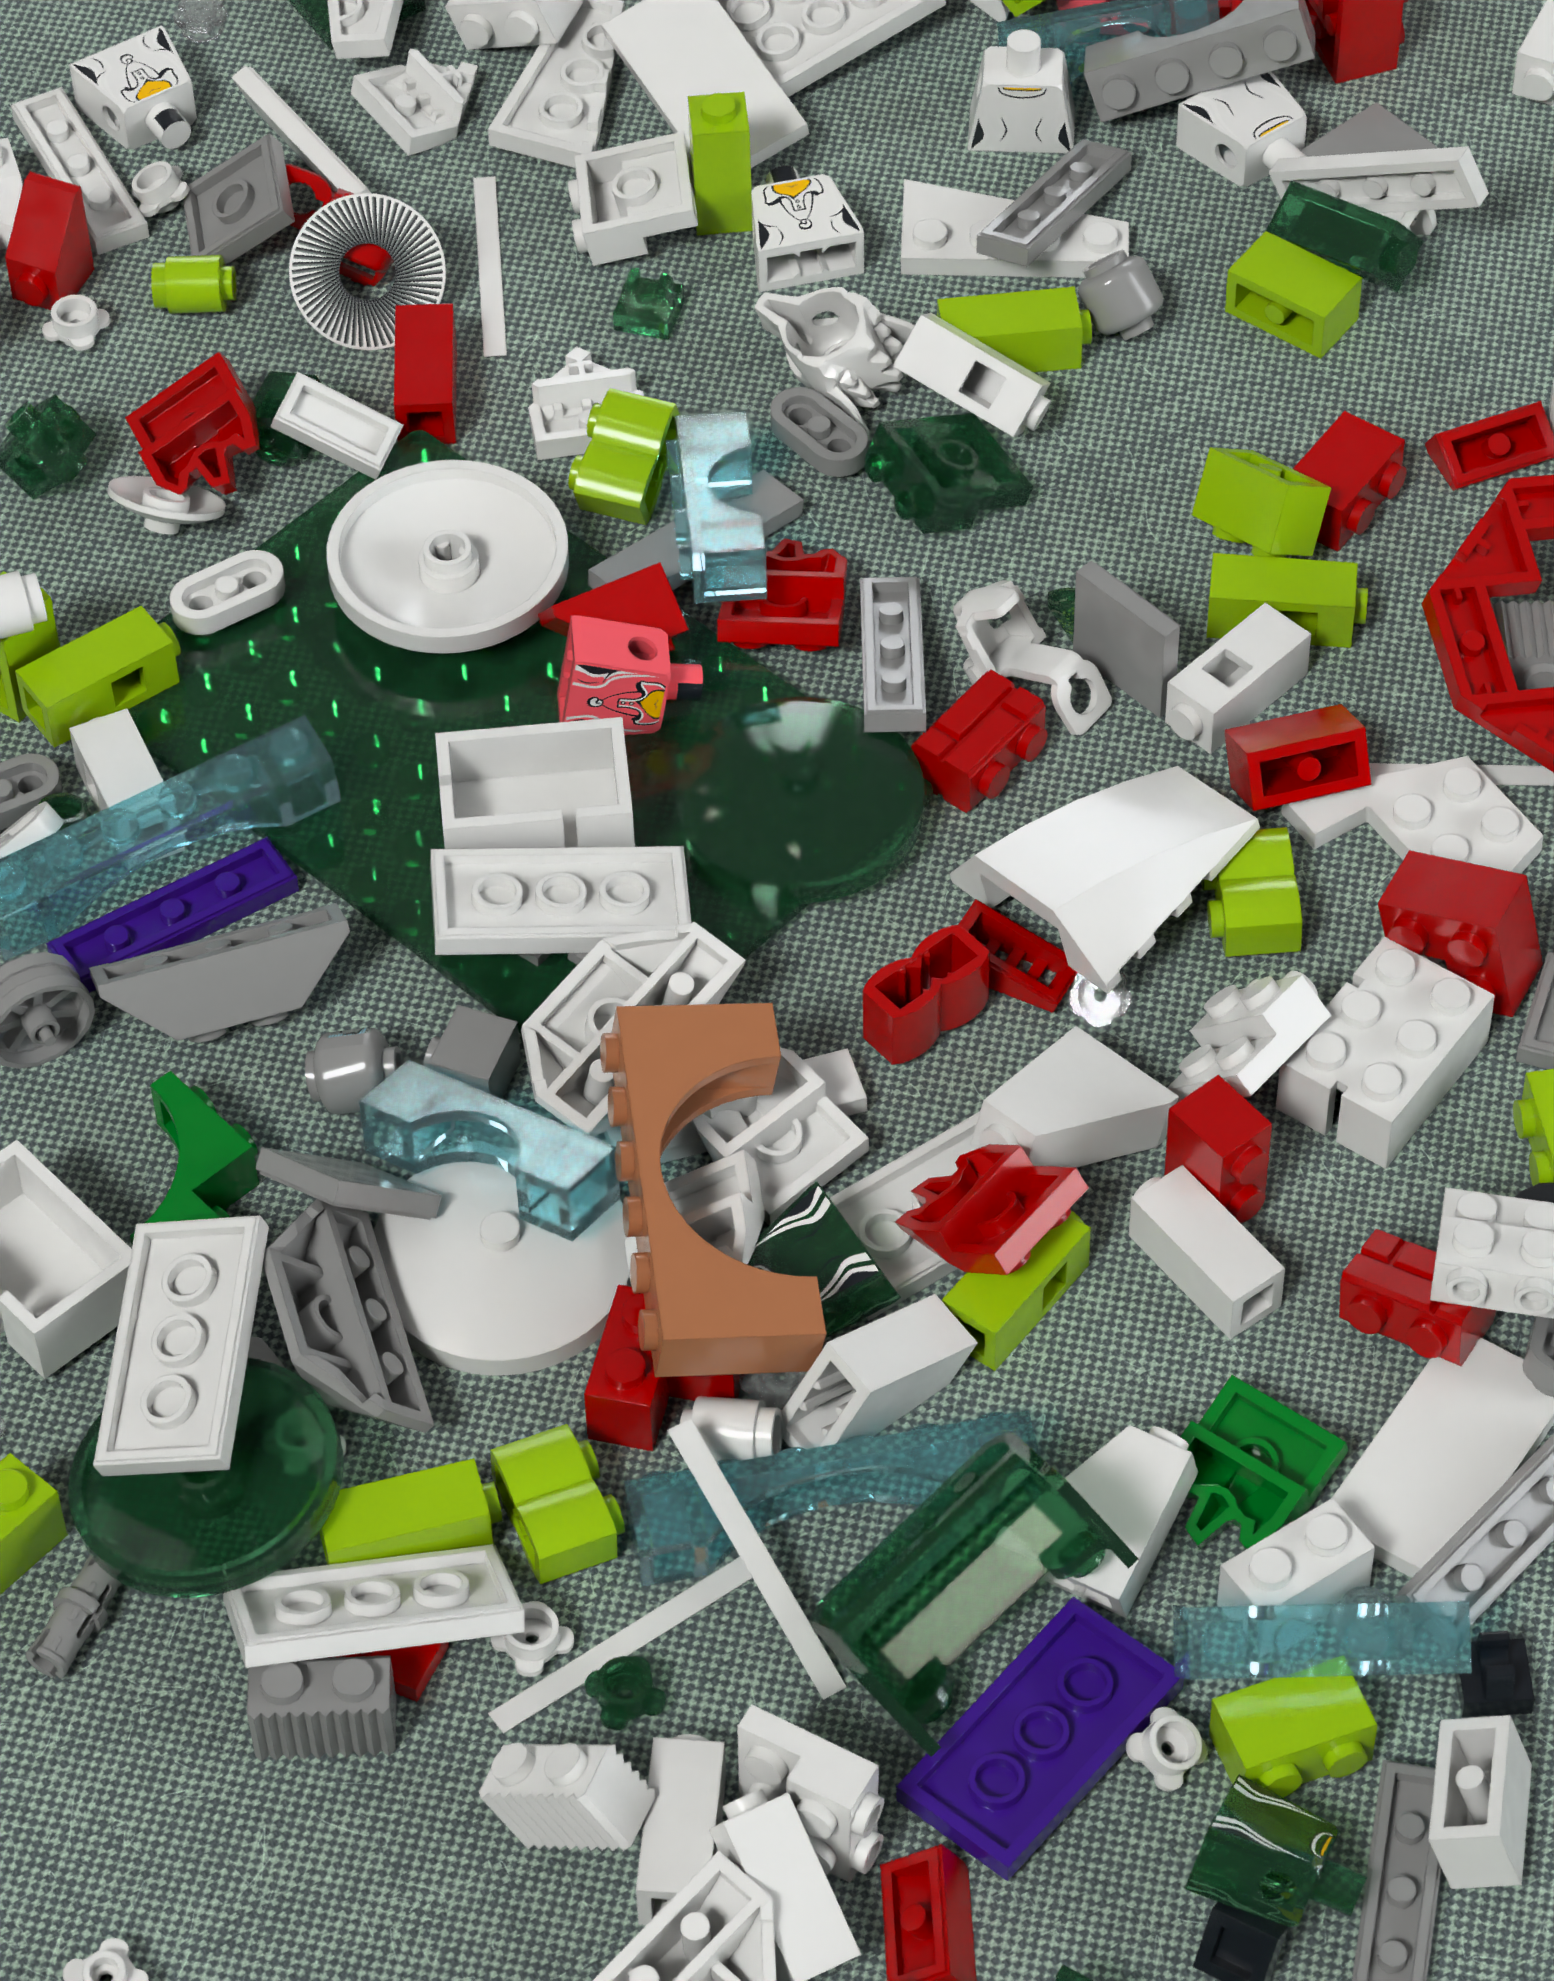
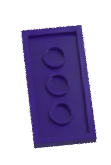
(1039, 1738)

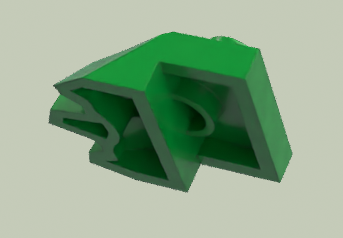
(1255, 1465)

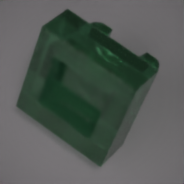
(648, 305)

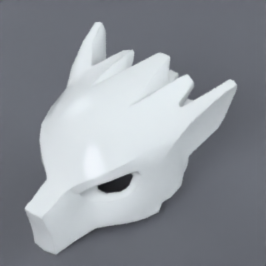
(838, 354)

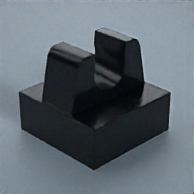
(1498, 1678)
(1239, 1945)

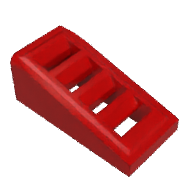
(1009, 937)

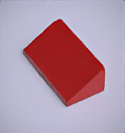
(1493, 446)
(928, 1917)

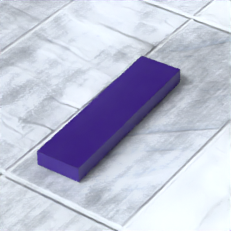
(181, 910)

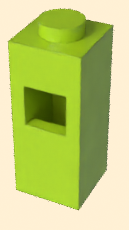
(720, 162)
(1030, 327)
(1309, 592)
(99, 674)
(1007, 1307)
(412, 1515)

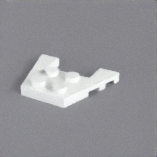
(1427, 809)

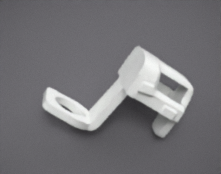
(1017, 651)

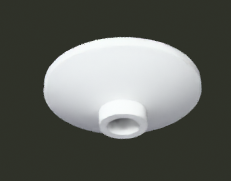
(163, 508)

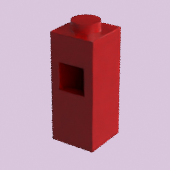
(426, 370)

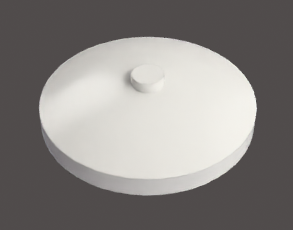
(447, 556)
(492, 1288)

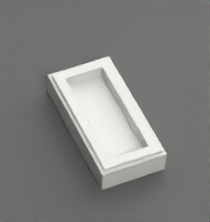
(336, 425)

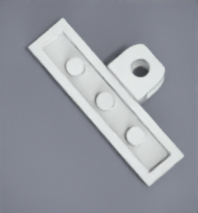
(1392, 182)

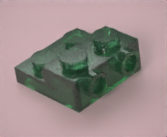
(944, 470)

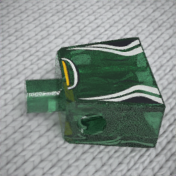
(820, 1243)
(1271, 1858)

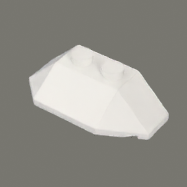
(622, 970)
(707, 1932)

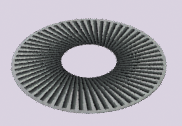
(336, 230)

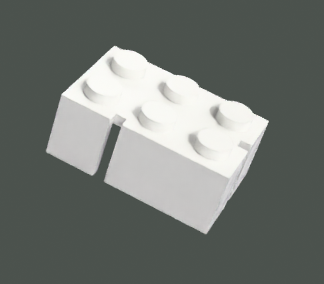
(536, 786)
(1390, 1047)
(57, 1266)

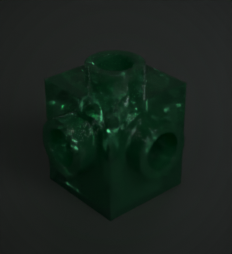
(44, 445)

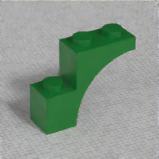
(213, 1159)

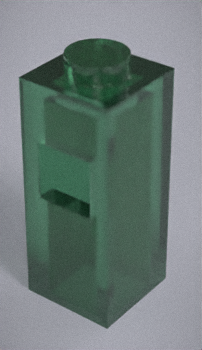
(1346, 235)

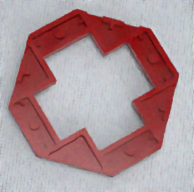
(1464, 629)

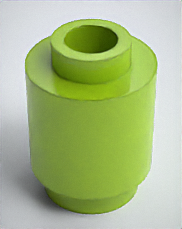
(193, 284)

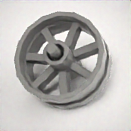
(41, 1009)

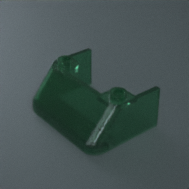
(955, 1574)

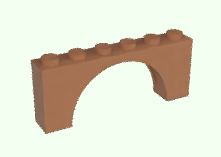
(700, 1304)

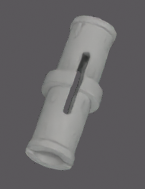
(76, 1614)

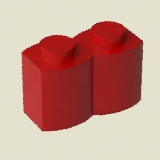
(926, 994)

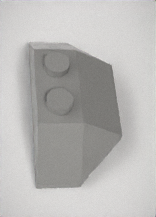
(226, 977)
(344, 1316)

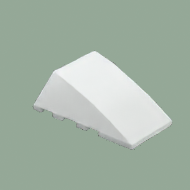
(1113, 865)

